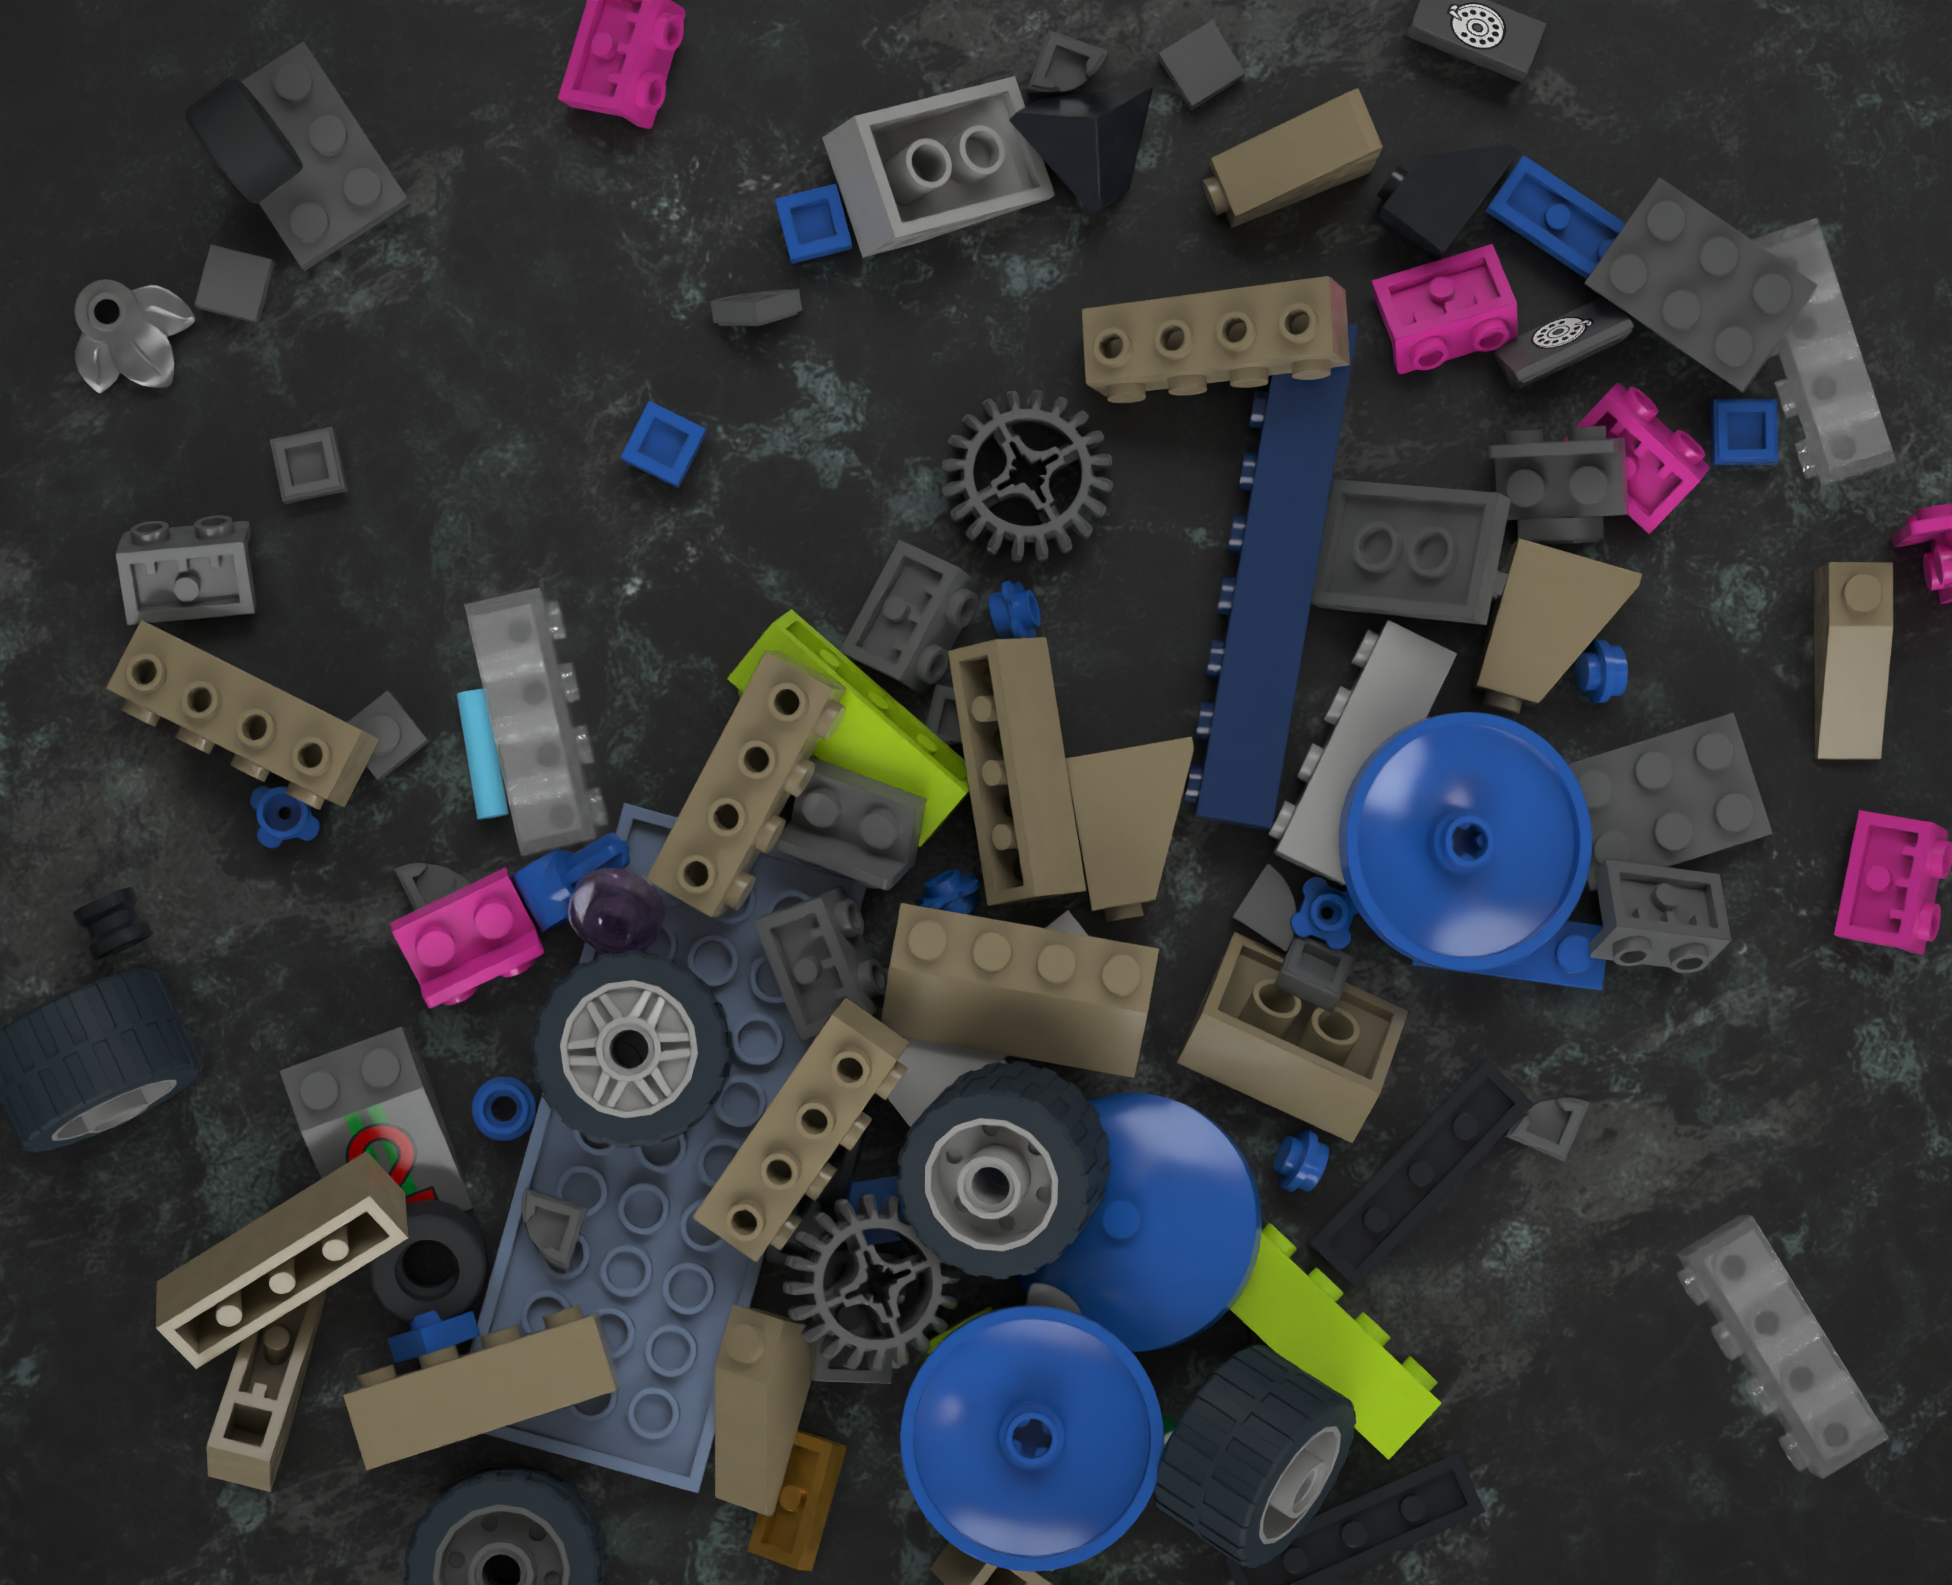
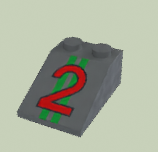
(381, 1103)

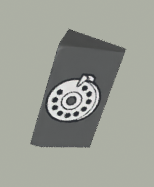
(1479, 34)
(1562, 342)

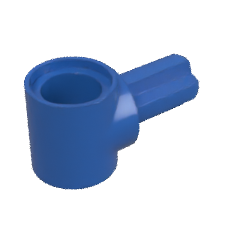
(550, 880)

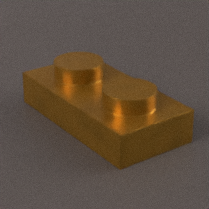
(802, 1505)

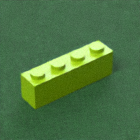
(876, 731)
(1308, 1328)

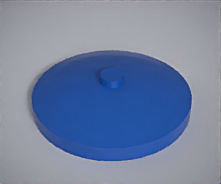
(1465, 841)
(1172, 1228)
(1031, 1438)

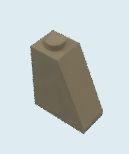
(1294, 160)
(1544, 621)
(1126, 820)

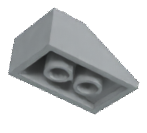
(935, 166)

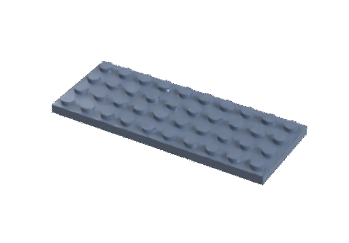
(640, 1255)

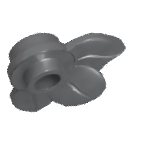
(135, 341)

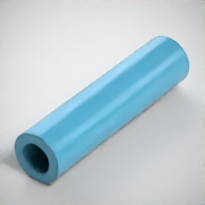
(482, 755)

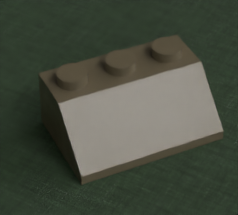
(1290, 1050)

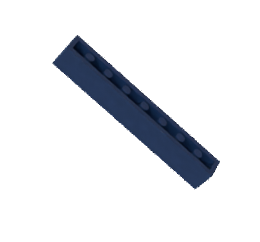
(1267, 597)

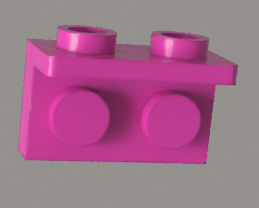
(623, 58)
(1447, 309)
(1658, 462)
(1933, 526)
(1894, 882)
(468, 939)

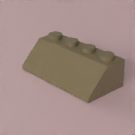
(1018, 990)

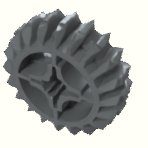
(999, 491)
(884, 1311)

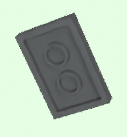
(342, 177)
(1701, 285)
(1410, 551)
(1672, 797)

